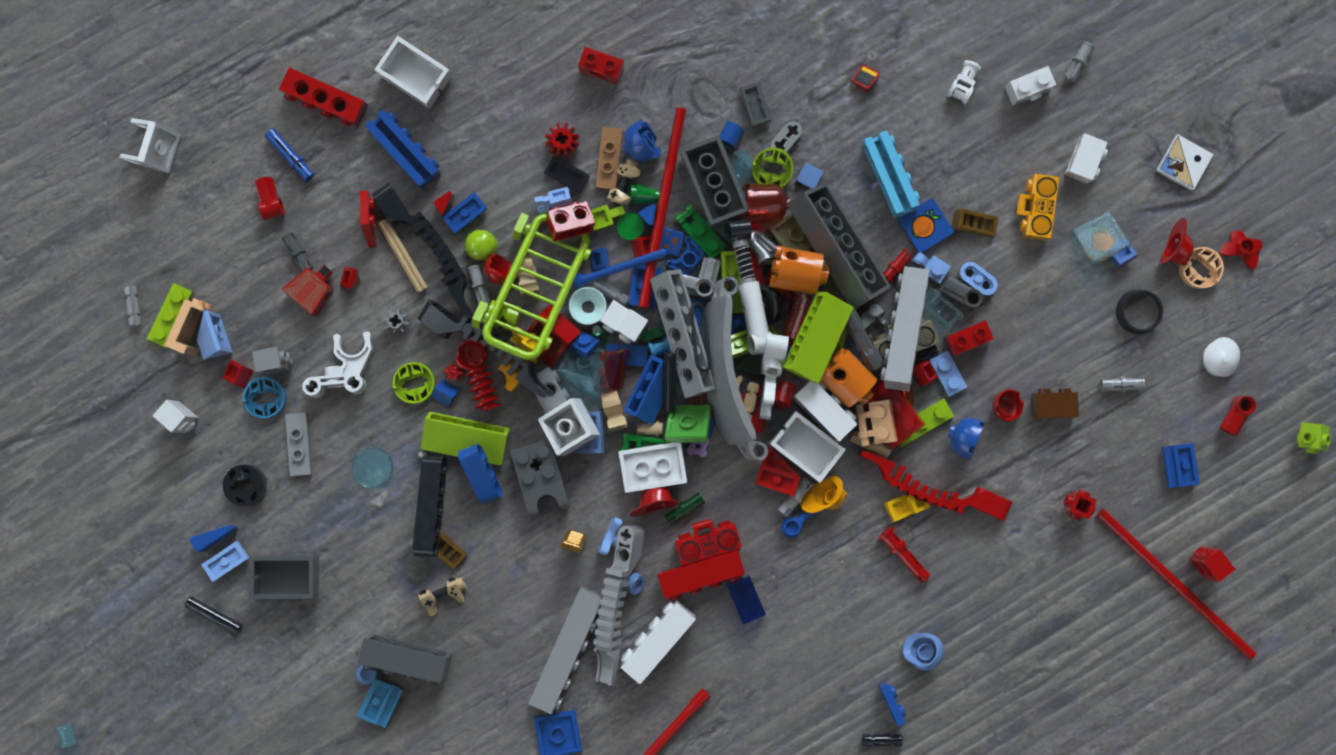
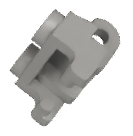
(871, 316)

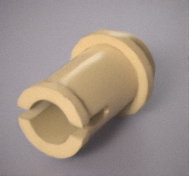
(648, 429)

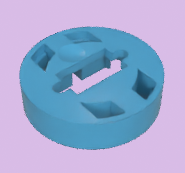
(263, 387)

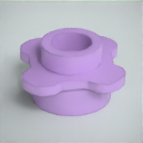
(701, 451)

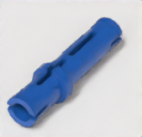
(305, 172)

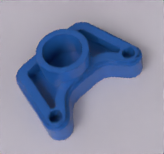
(689, 259)

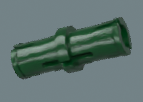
(684, 509)

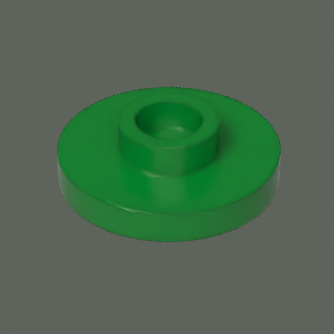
(630, 226)

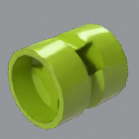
(506, 316)

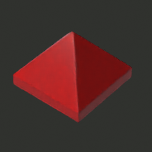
(350, 278)

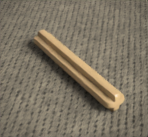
(402, 256)

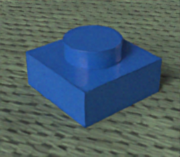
(1124, 256)
(585, 344)

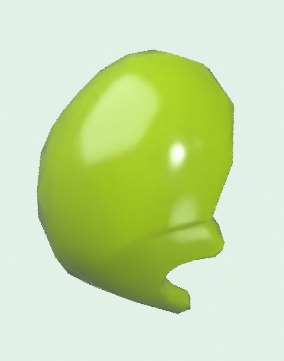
(481, 245)

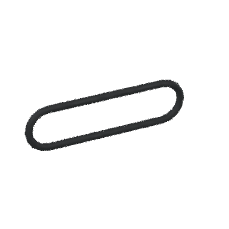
(694, 337)

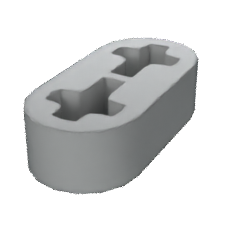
(782, 136)

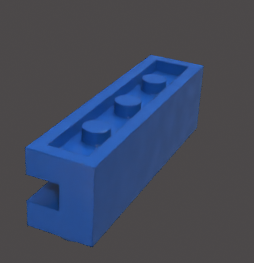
(403, 150)

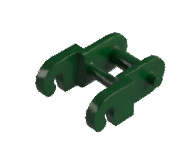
(652, 334)

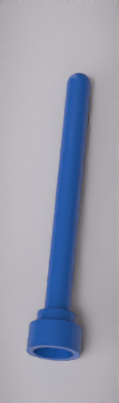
(583, 280)

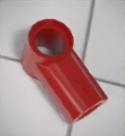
(270, 204)
(784, 395)
(1236, 416)

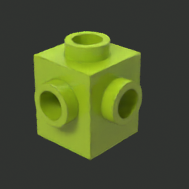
(1314, 437)

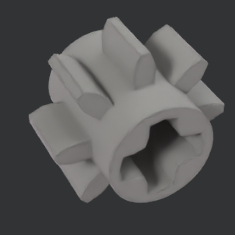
(394, 316)

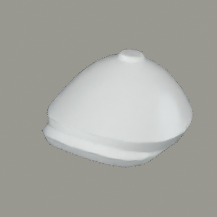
(1221, 357)

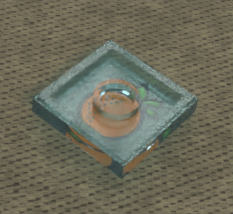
(1101, 238)

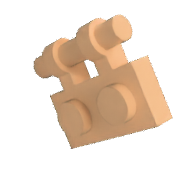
(882, 422)

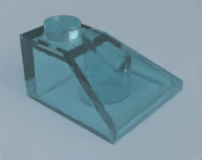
(581, 372)

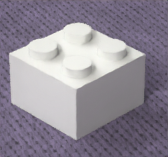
(568, 426)

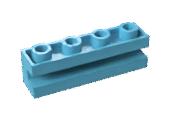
(891, 175)

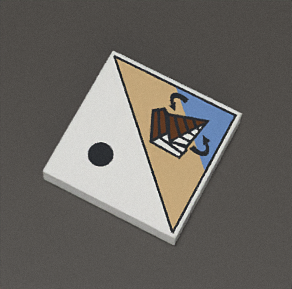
(1184, 162)

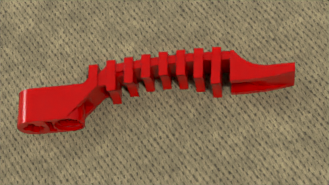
(981, 499)

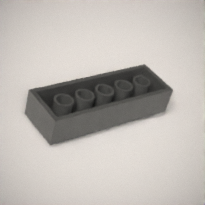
(839, 242)

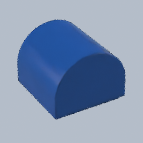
(731, 134)

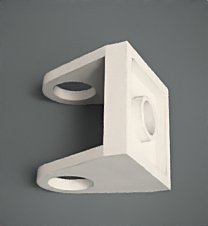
(149, 154)

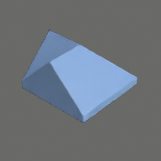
(212, 336)

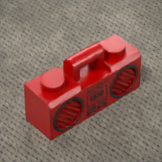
(716, 542)

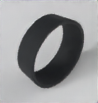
(1121, 316)

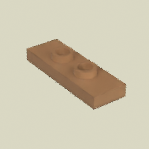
(609, 158)

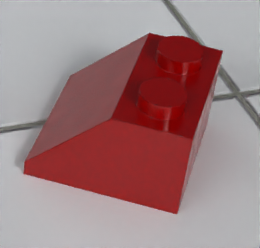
(562, 333)

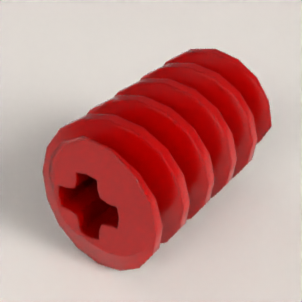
(482, 389)

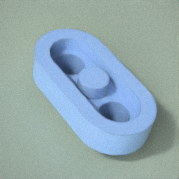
(978, 276)

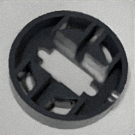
(247, 495)

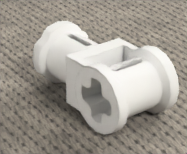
(963, 84)

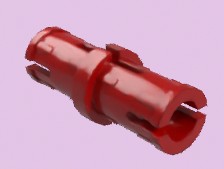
(897, 265)

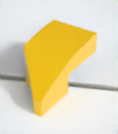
(904, 506)

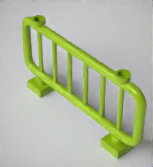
(489, 318)

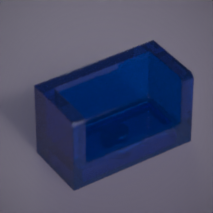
(746, 599)

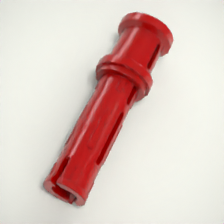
(898, 547)

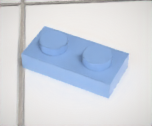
(948, 373)
(225, 561)

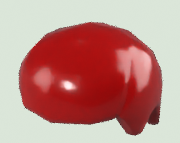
(497, 269)
(471, 355)
(1008, 405)

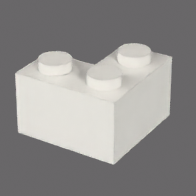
(624, 322)

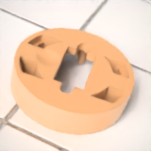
(1208, 262)

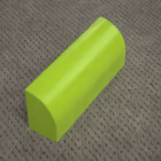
(818, 337)
(451, 434)

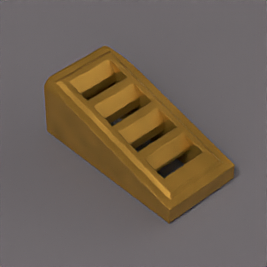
(962, 218)
(573, 541)
(455, 562)

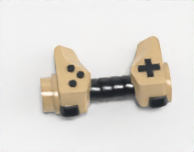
(628, 171)
(454, 589)

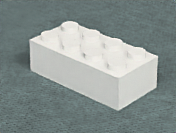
(657, 642)

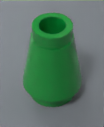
(643, 194)

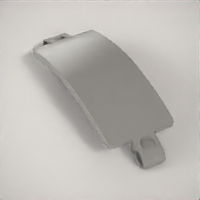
(726, 399)

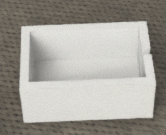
(413, 72)
(825, 410)
(807, 446)

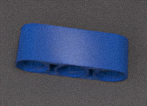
(480, 474)

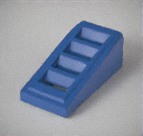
(207, 540)

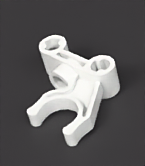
(771, 367)
(343, 375)

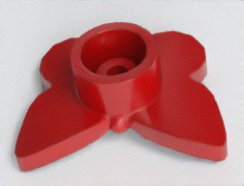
(1243, 247)

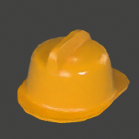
(824, 495)

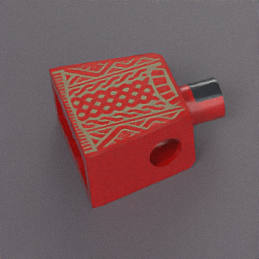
(310, 289)

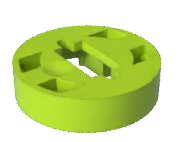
(775, 158)
(399, 380)

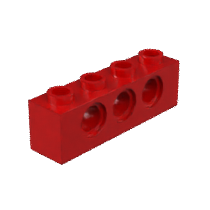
(296, 80)

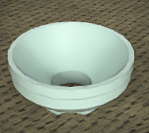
(583, 295)

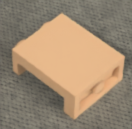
(185, 326)

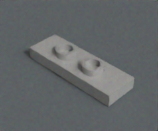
(298, 444)

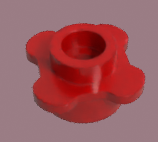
(454, 371)

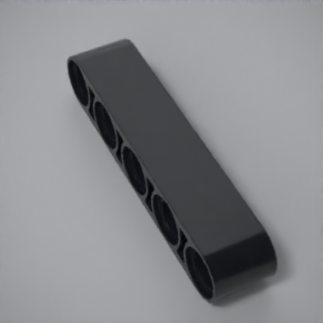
(429, 506)

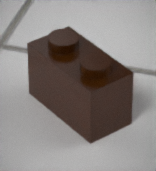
(1055, 404)

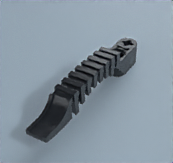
(396, 212)
(445, 323)

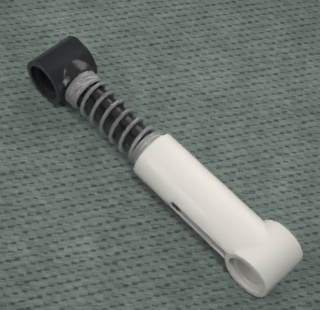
(738, 233)

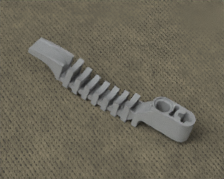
(629, 540)

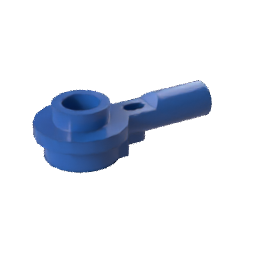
(792, 526)

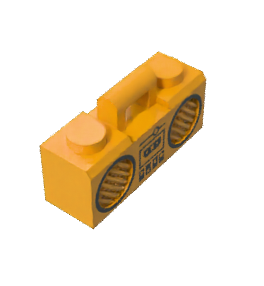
(1042, 202)

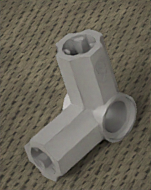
(707, 276)

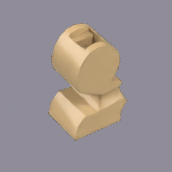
(526, 280)
(613, 411)

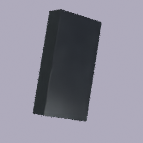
(566, 174)

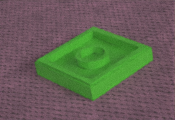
(688, 423)

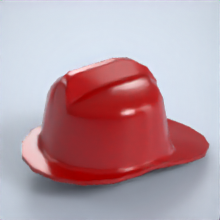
(1179, 245)
(654, 500)

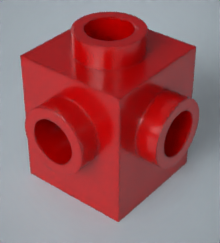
(1086, 508)

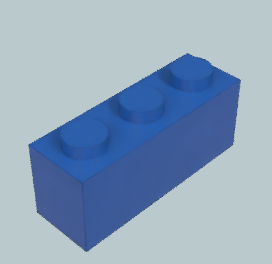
(649, 392)

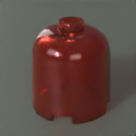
(765, 202)

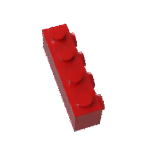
(700, 574)

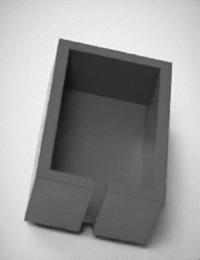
(284, 577)

